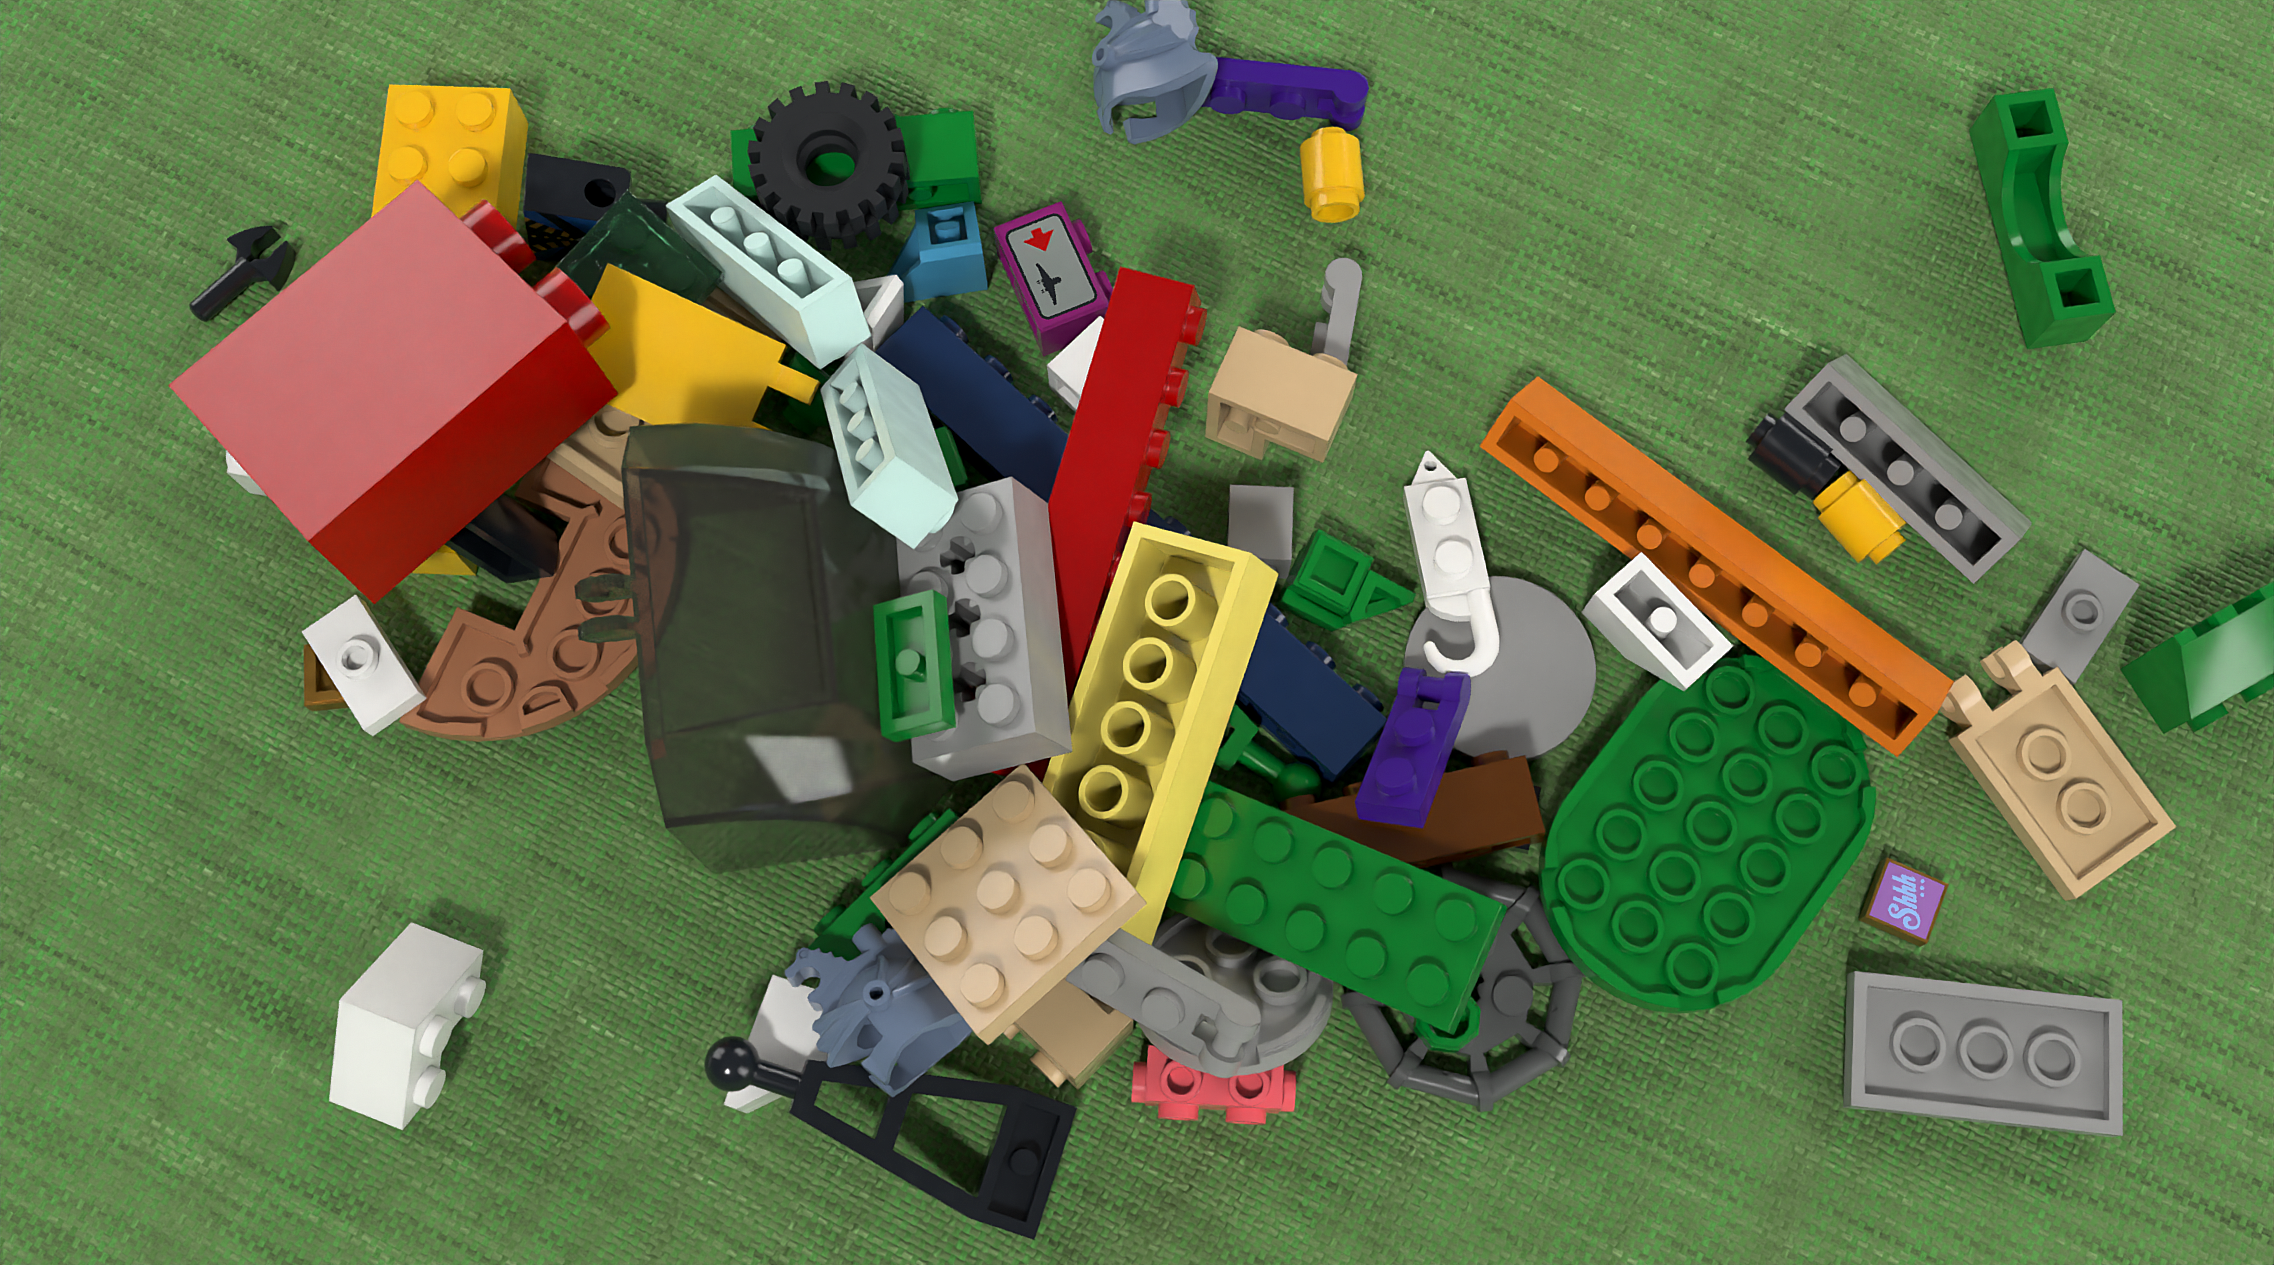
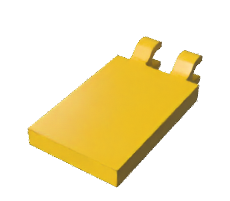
(684, 360)

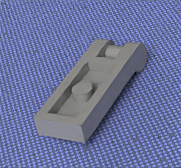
(1340, 300)
(1170, 1000)

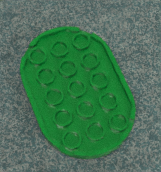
(1705, 837)

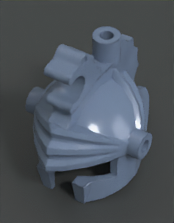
(1150, 61)
(879, 1009)

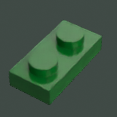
(914, 666)

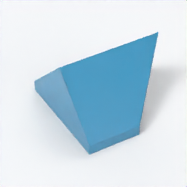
(942, 254)

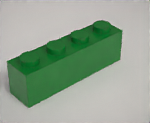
(938, 150)

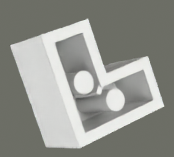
(400, 1022)

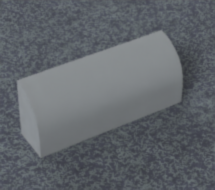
(1909, 467)

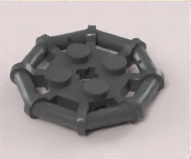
(1504, 1005)

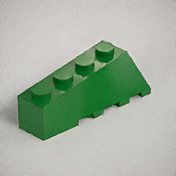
(2208, 664)

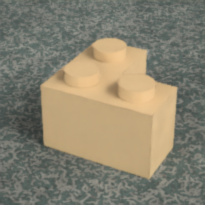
(1277, 397)

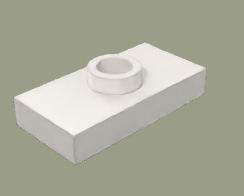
(364, 665)

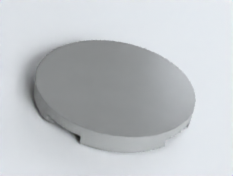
(1537, 681)
(1289, 997)

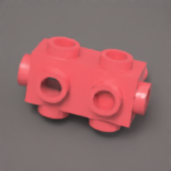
(1184, 1091)

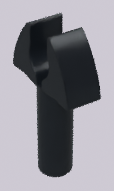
(246, 270)

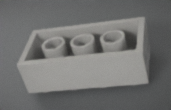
(1002, 631)

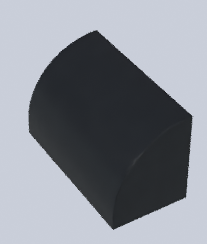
(509, 542)

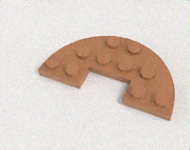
(525, 680)

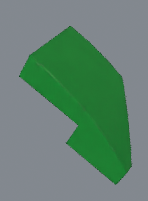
(1374, 598)

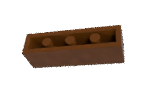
(1471, 816)

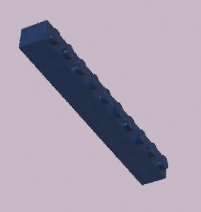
(1005, 435)

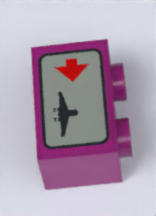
(1052, 275)

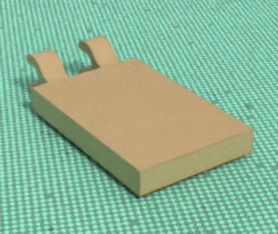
(2053, 772)

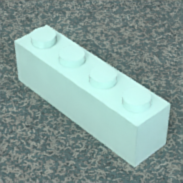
(772, 271)
(888, 447)

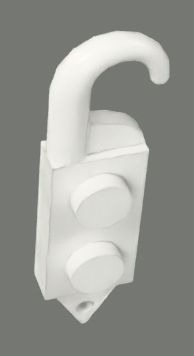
(1451, 562)

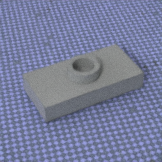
(2077, 616)

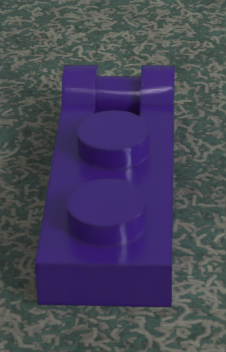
(1289, 91)
(1413, 748)

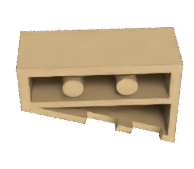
(1071, 1033)

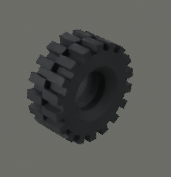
(821, 126)

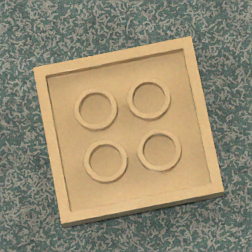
(1007, 903)

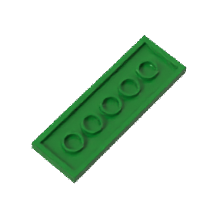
(1335, 907)

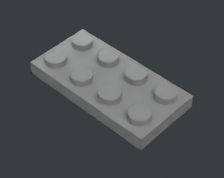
(1984, 1054)

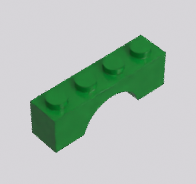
(2020, 158)

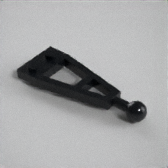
(1018, 1162)

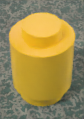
(1332, 175)
(1860, 518)

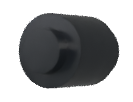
(1792, 455)

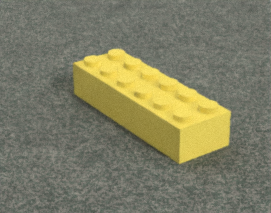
(1158, 702)

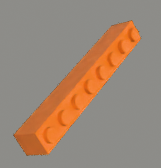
(1719, 566)

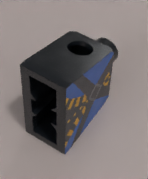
(568, 199)

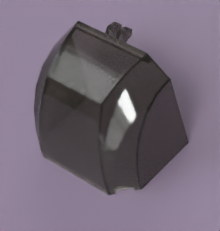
(759, 648)

